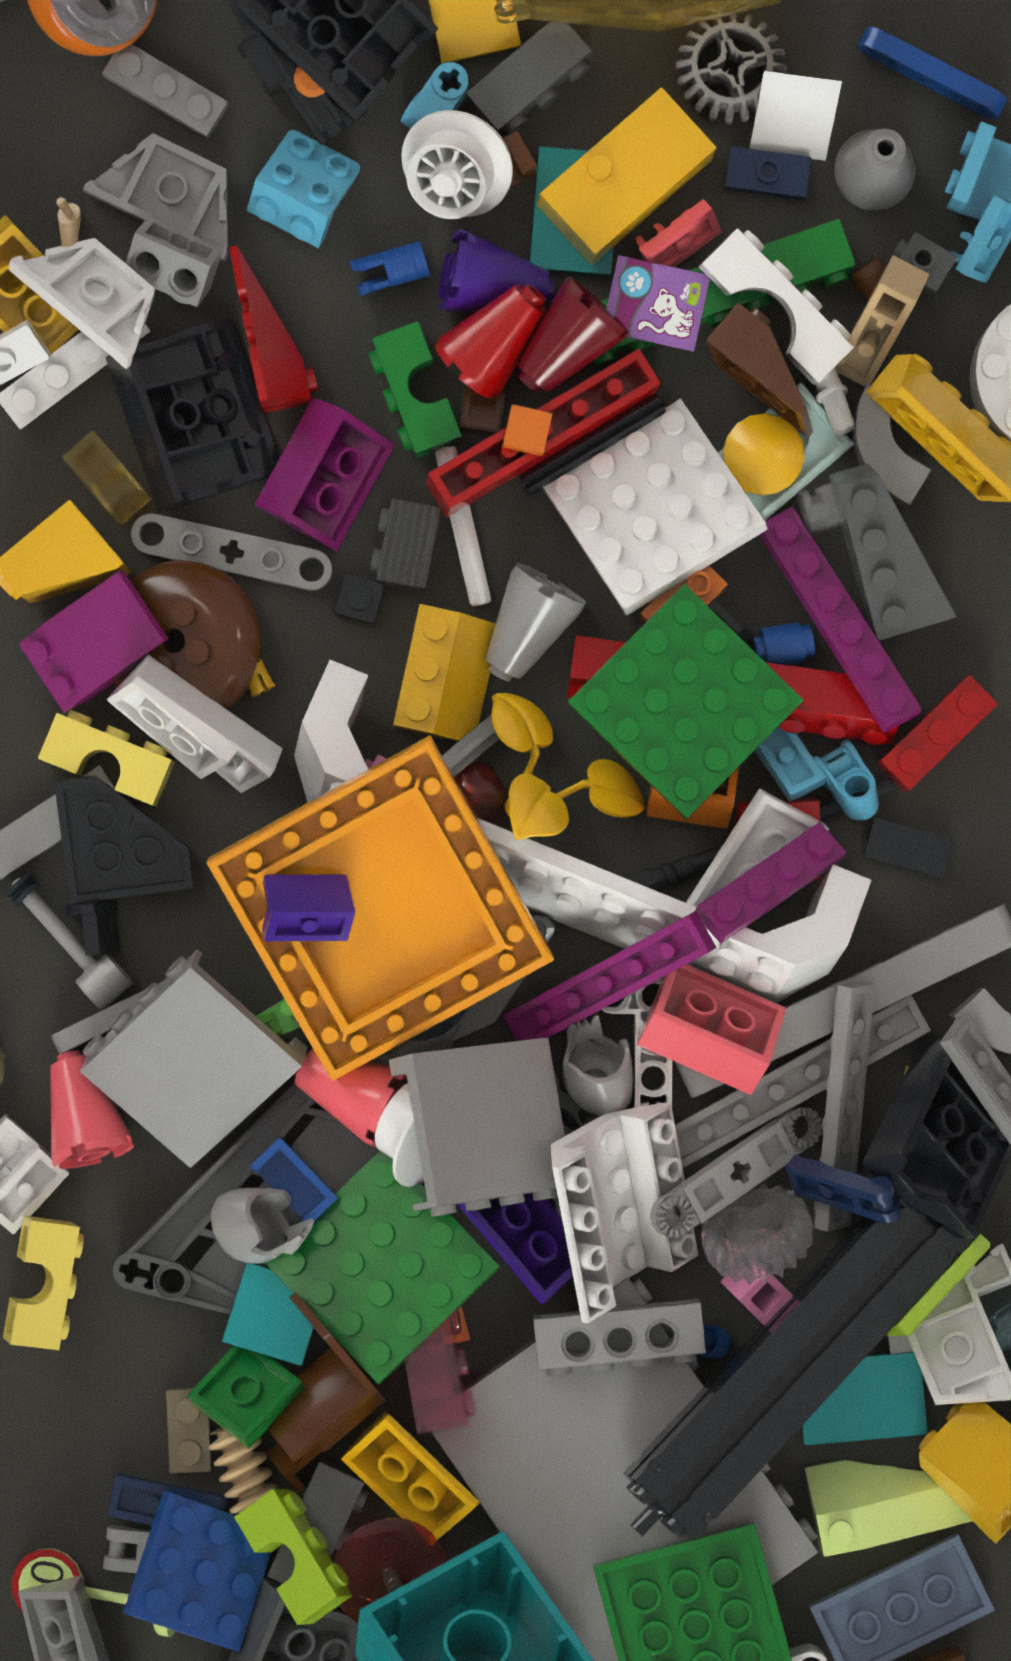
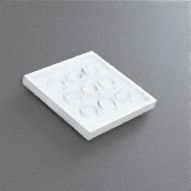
(655, 508)

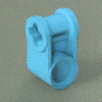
(432, 96)
(848, 775)

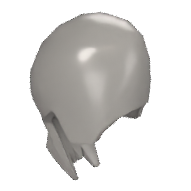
(597, 1071)
(253, 1224)

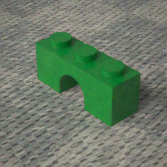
(400, 357)

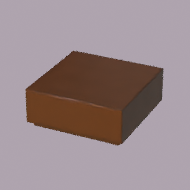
(481, 412)

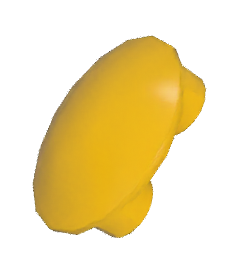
(764, 454)

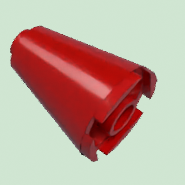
(493, 339)

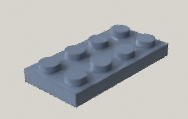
(903, 1604)

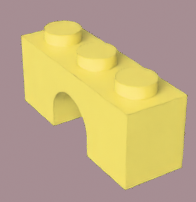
(74, 742)
(42, 1318)

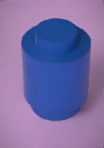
(785, 643)

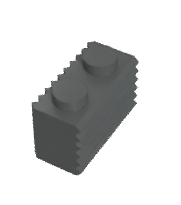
(407, 544)

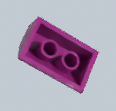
(325, 473)

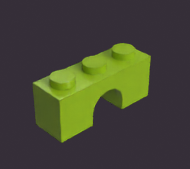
(316, 1581)

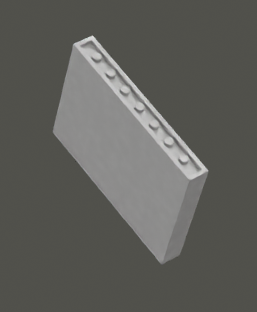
(553, 1461)

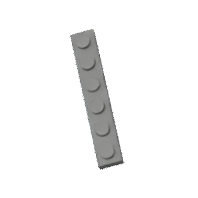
(845, 1090)

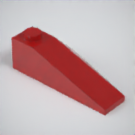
(275, 360)

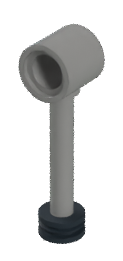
(102, 978)

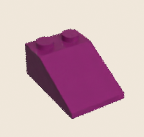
(93, 642)

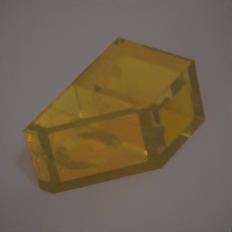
(106, 477)

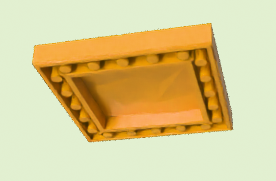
(429, 900)

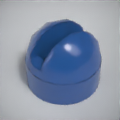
(717, 1342)

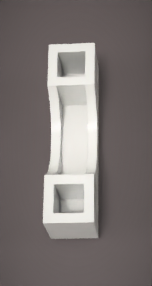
(814, 341)

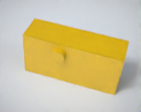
(626, 176)

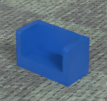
(288, 1171)

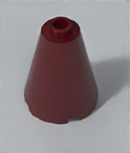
(569, 337)

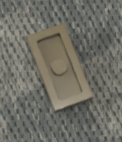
(187, 1434)

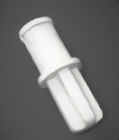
(832, 395)

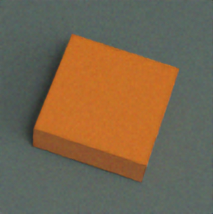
(527, 430)

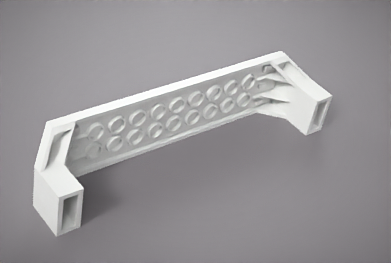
(594, 898)

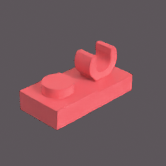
(682, 238)

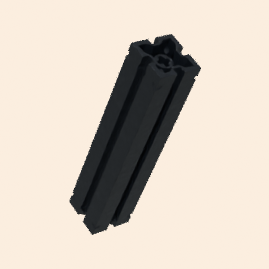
(788, 1369)

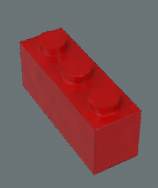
(937, 733)

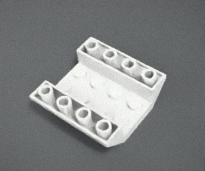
(605, 1192)

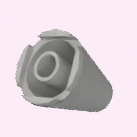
(875, 169)
(529, 621)

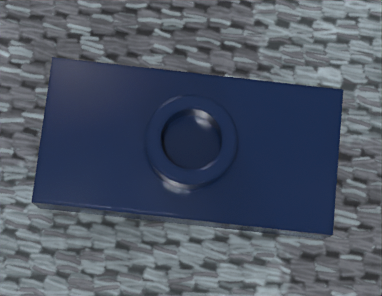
(767, 173)

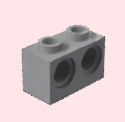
(174, 254)

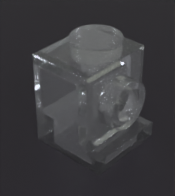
(819, 510)

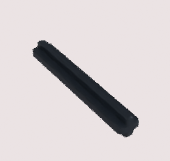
(592, 444)

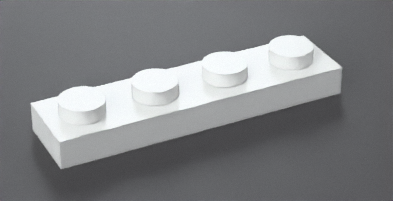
(54, 378)

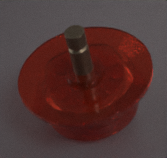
(384, 1558)

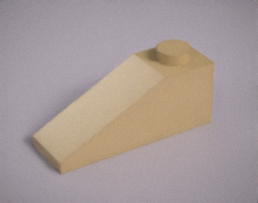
(882, 320)

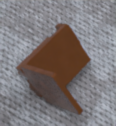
(327, 1408)

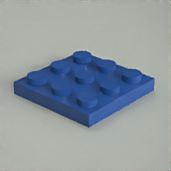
(197, 1574)

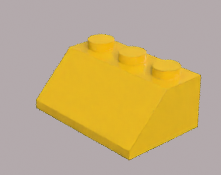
(445, 674)
(408, 1476)

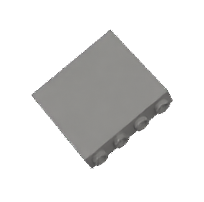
(190, 1061)
(484, 1123)

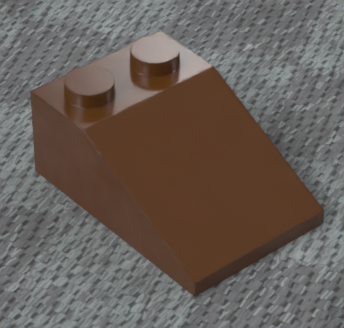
(751, 357)

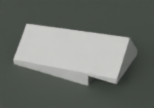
(194, 726)

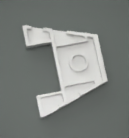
(958, 1343)

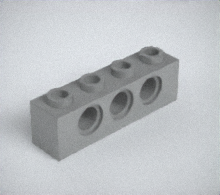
(682, 1316)

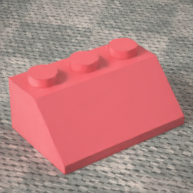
(713, 1027)

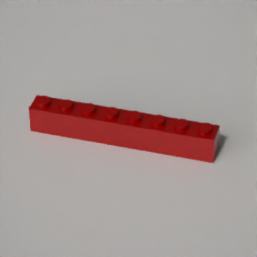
(829, 697)

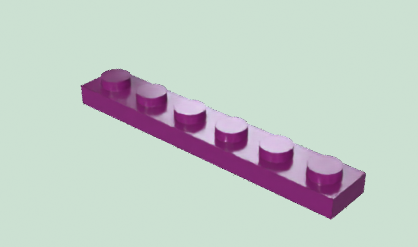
(839, 620)
(611, 979)

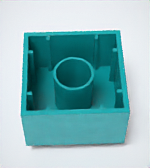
(469, 1610)

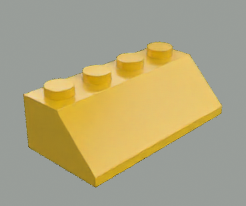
(945, 426)

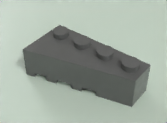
(887, 564)

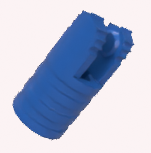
(401, 265)

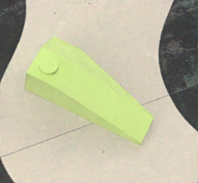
(875, 1505)

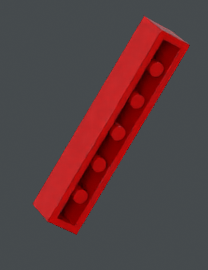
(573, 417)

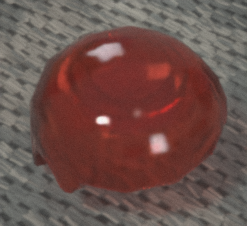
(482, 790)

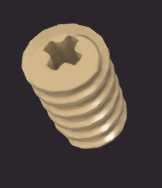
(242, 1470)

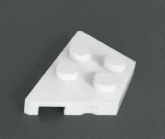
(93, 293)

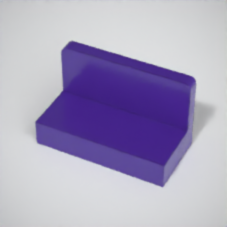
(307, 908)

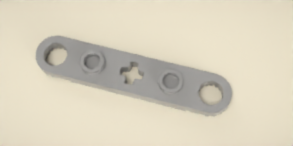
(262, 557)
(713, 1187)

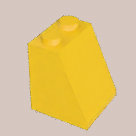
(58, 558)
(973, 1464)

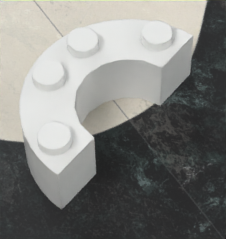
(992, 374)

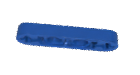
(932, 73)

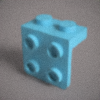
(982, 175)
(302, 187)

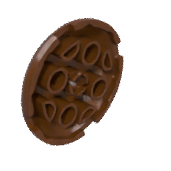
(217, 625)

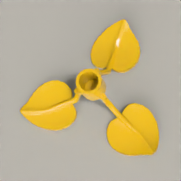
(531, 804)

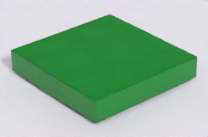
(245, 1393)

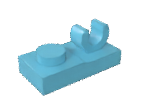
(988, 242)
(790, 764)

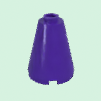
(483, 272)

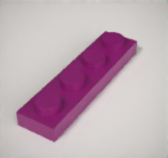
(770, 882)

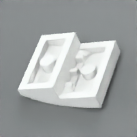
(25, 1174)

